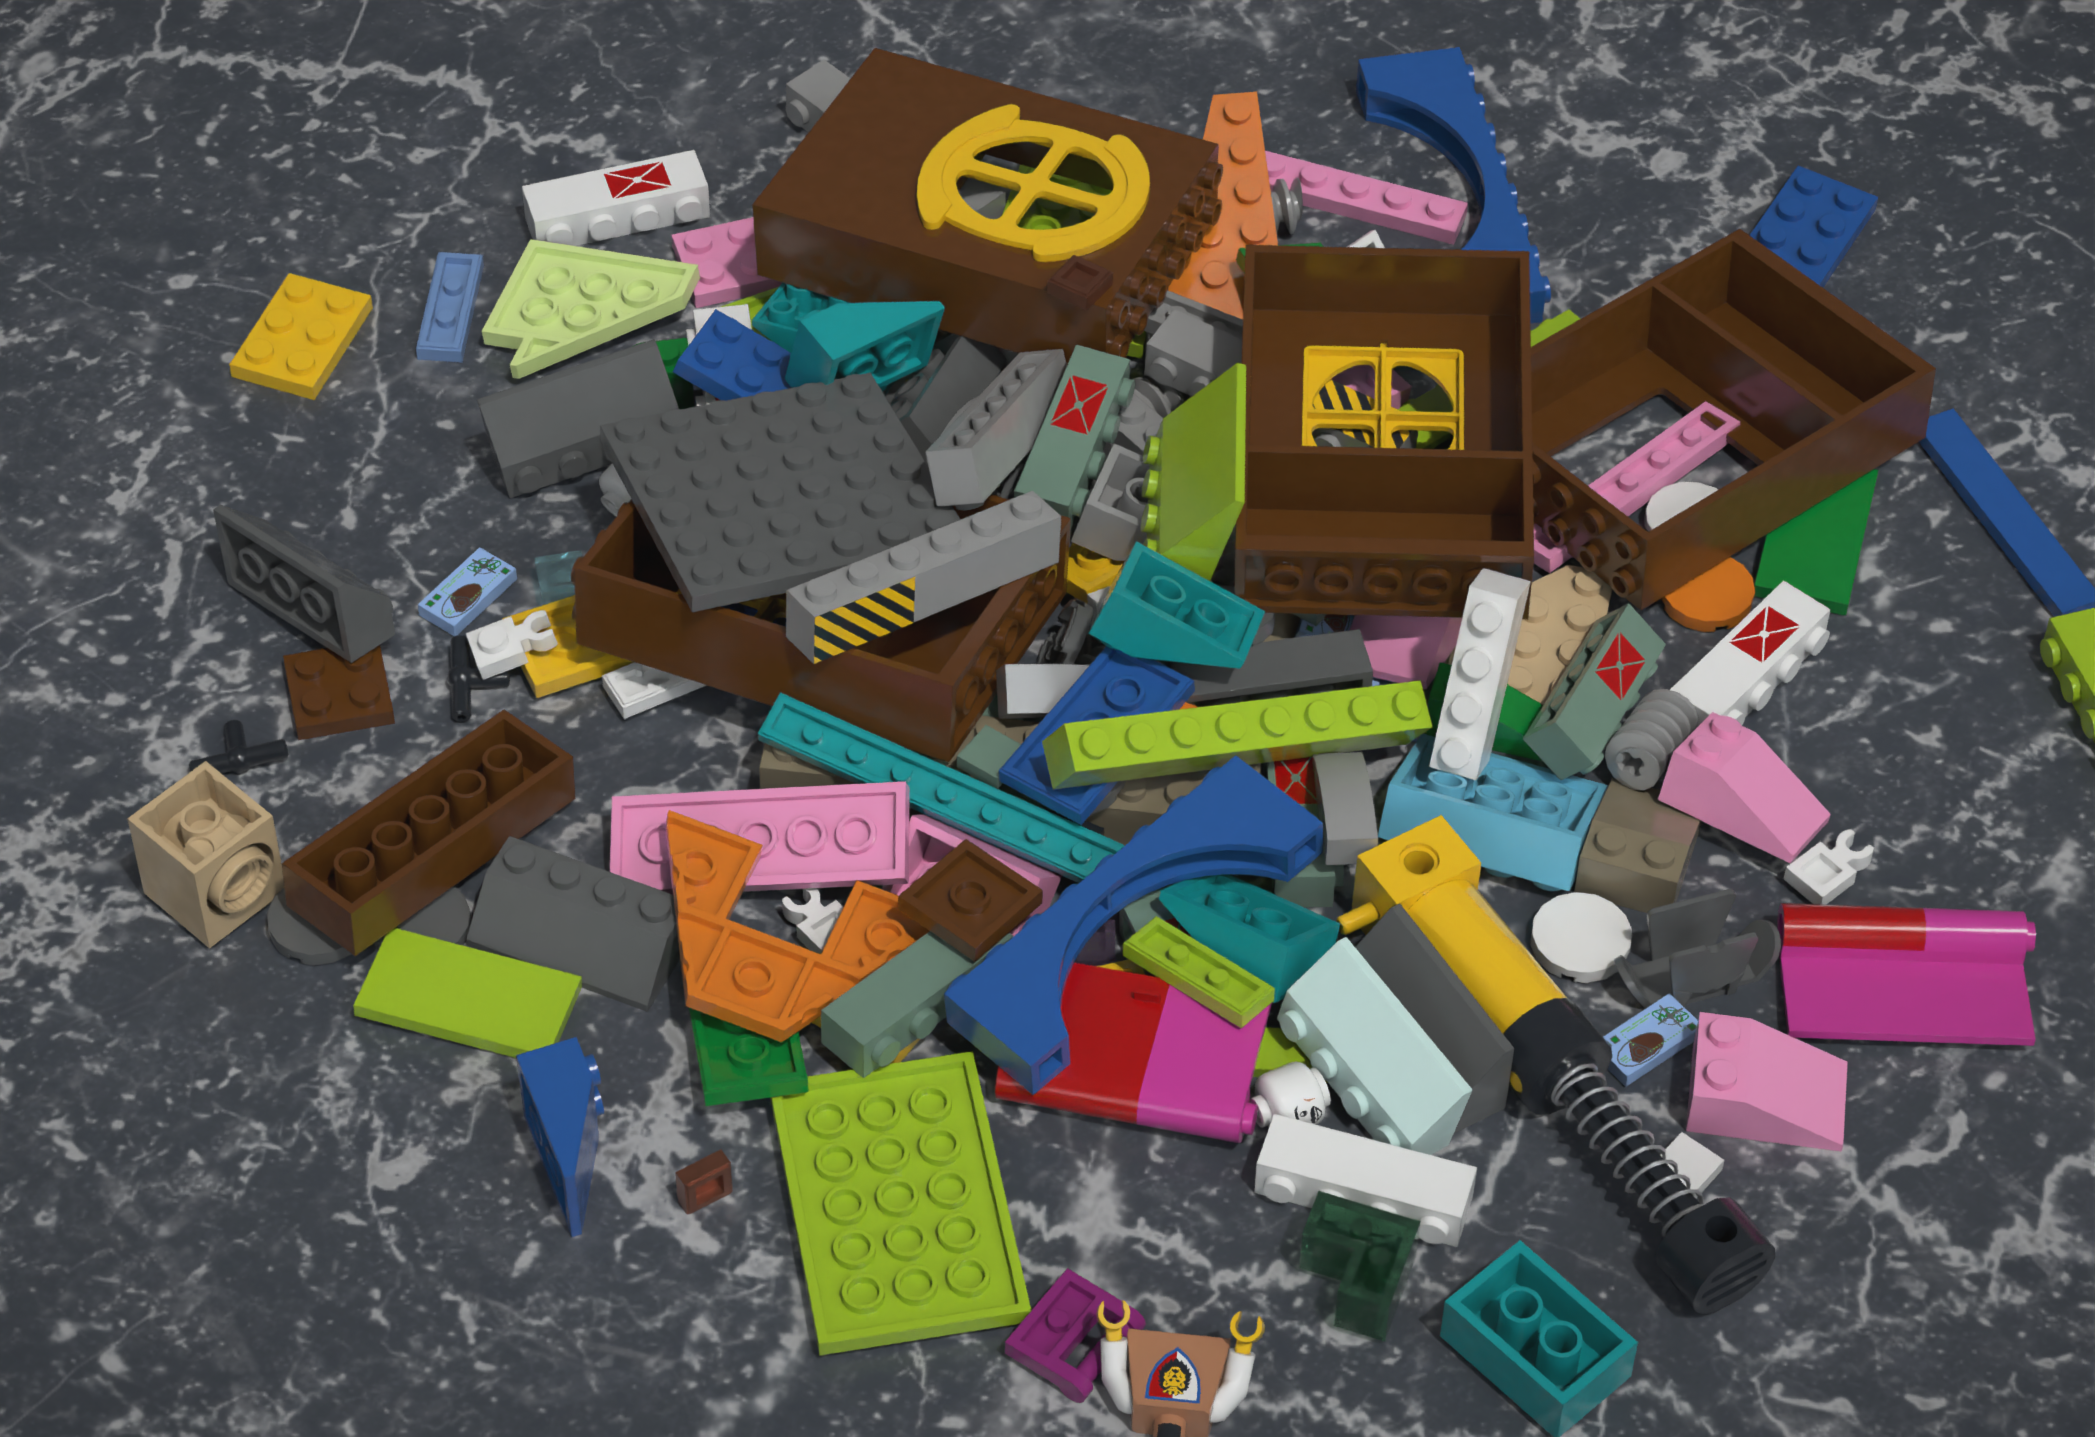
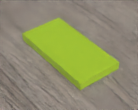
(466, 994)

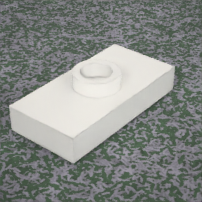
(642, 687)

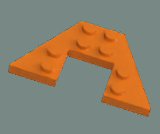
(753, 975)

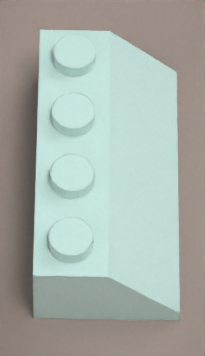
(1374, 1052)

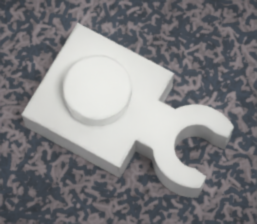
(503, 645)
(1827, 873)
(812, 919)

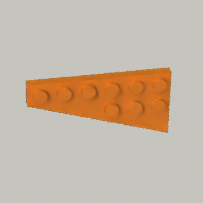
(1247, 207)

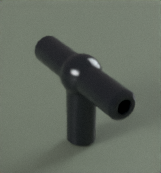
(463, 678)
(238, 755)

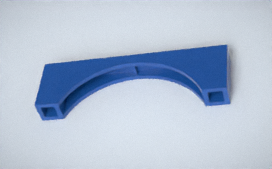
(1436, 101)
(1221, 827)

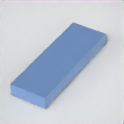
(450, 307)

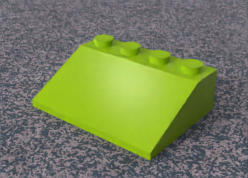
(1197, 475)

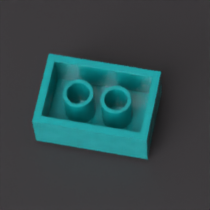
(1538, 1339)

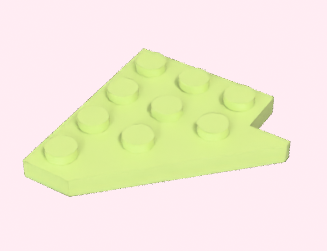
(579, 298)

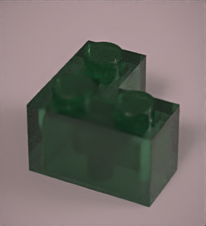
(1367, 1253)

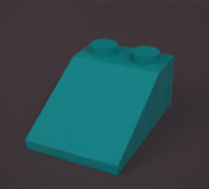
(863, 339)
(1174, 614)
(1251, 927)

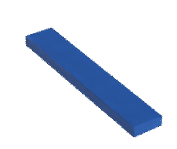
(2007, 515)

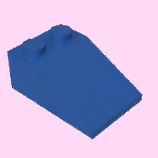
(562, 1115)

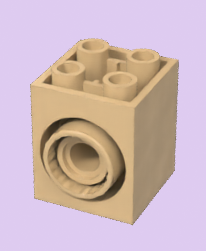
(207, 854)

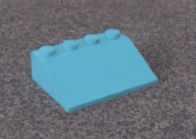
(1511, 817)

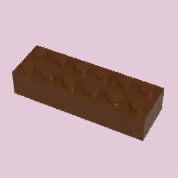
(428, 832)

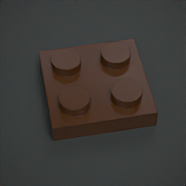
(336, 694)
(970, 899)

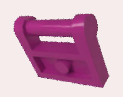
(1059, 1326)

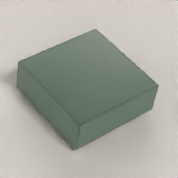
(986, 755)

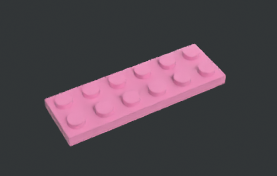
(806, 833)

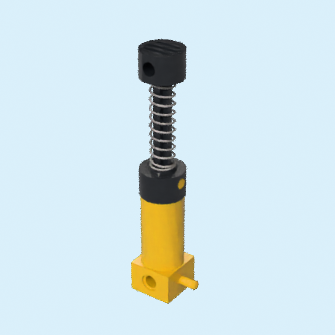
(1558, 1055)

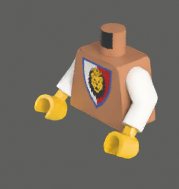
(1175, 1379)

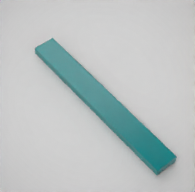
(936, 789)

